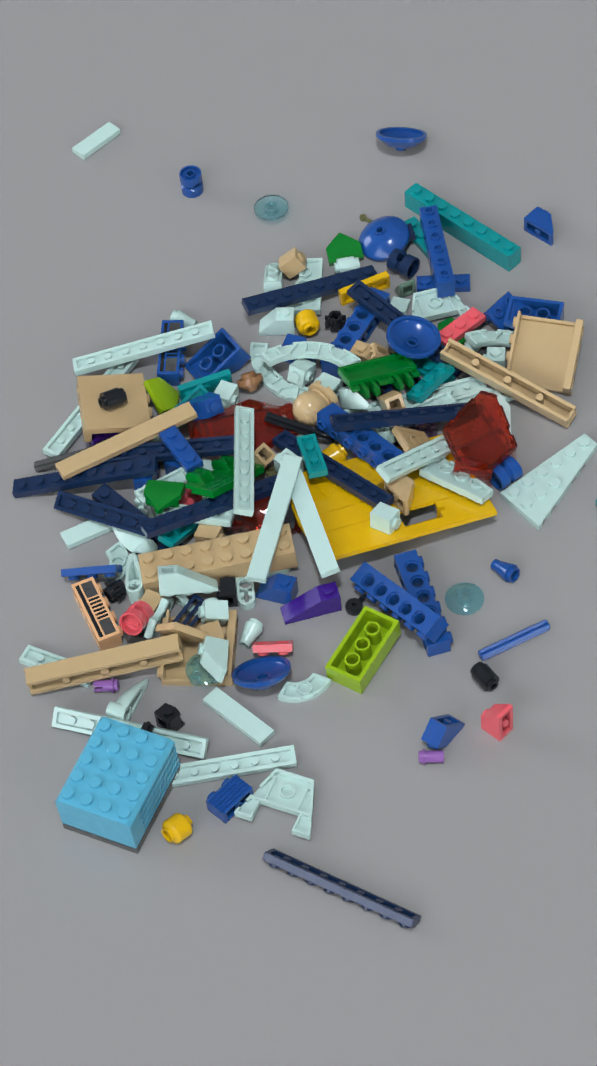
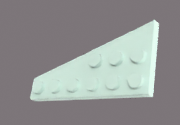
(546, 485)

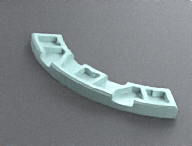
(484, 338)
(310, 350)
(272, 379)

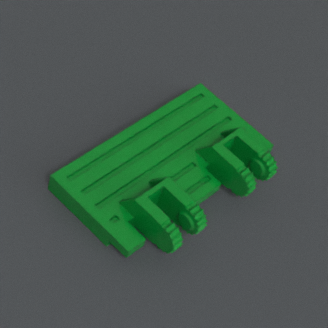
(379, 371)
(218, 481)

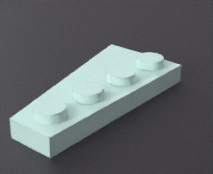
(313, 271)
(442, 473)

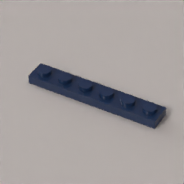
(110, 497)
(99, 512)

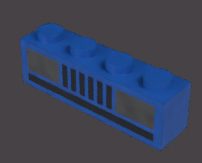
(171, 361)

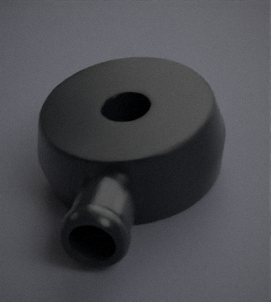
(355, 605)

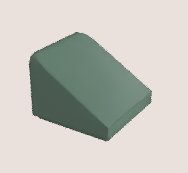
(406, 288)

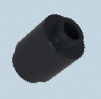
(112, 398)
(484, 676)

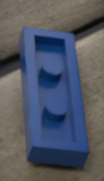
(462, 283)
(180, 449)
(107, 570)

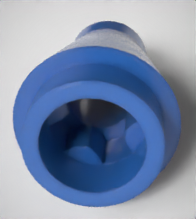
(507, 571)

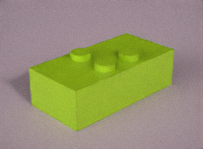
(363, 649)

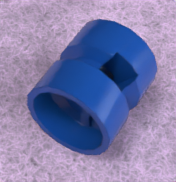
(191, 181)
(506, 472)

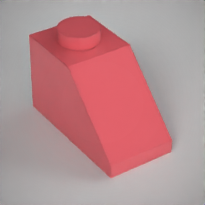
(498, 720)

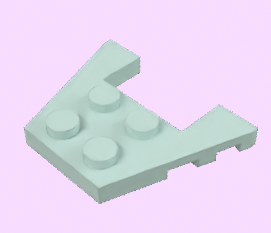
(430, 307)
(285, 793)

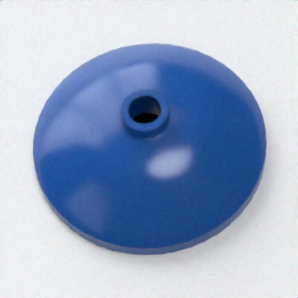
(401, 137)
(384, 236)
(413, 337)
(261, 672)

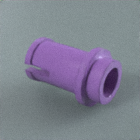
(106, 685)
(434, 756)

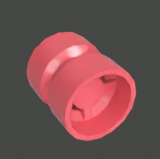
(136, 618)

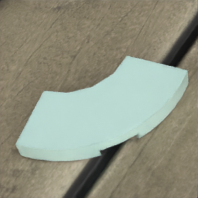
(118, 555)
(165, 604)
(305, 690)

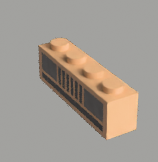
(96, 613)

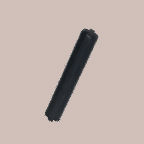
(297, 427)

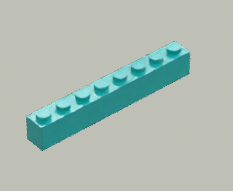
(466, 228)

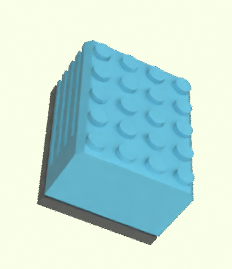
(119, 784)

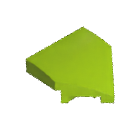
(162, 394)

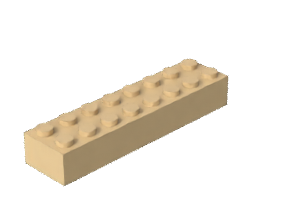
(217, 557)

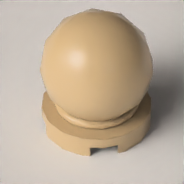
(312, 401)

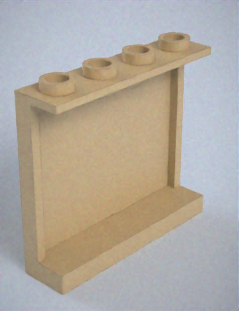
(545, 351)
(116, 420)
(175, 674)

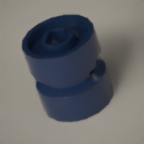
(402, 263)

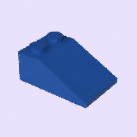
(533, 307)
(218, 355)

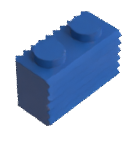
(228, 798)

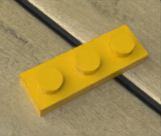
(379, 281)

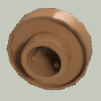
(250, 381)

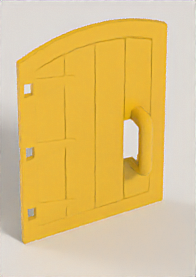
(348, 517)

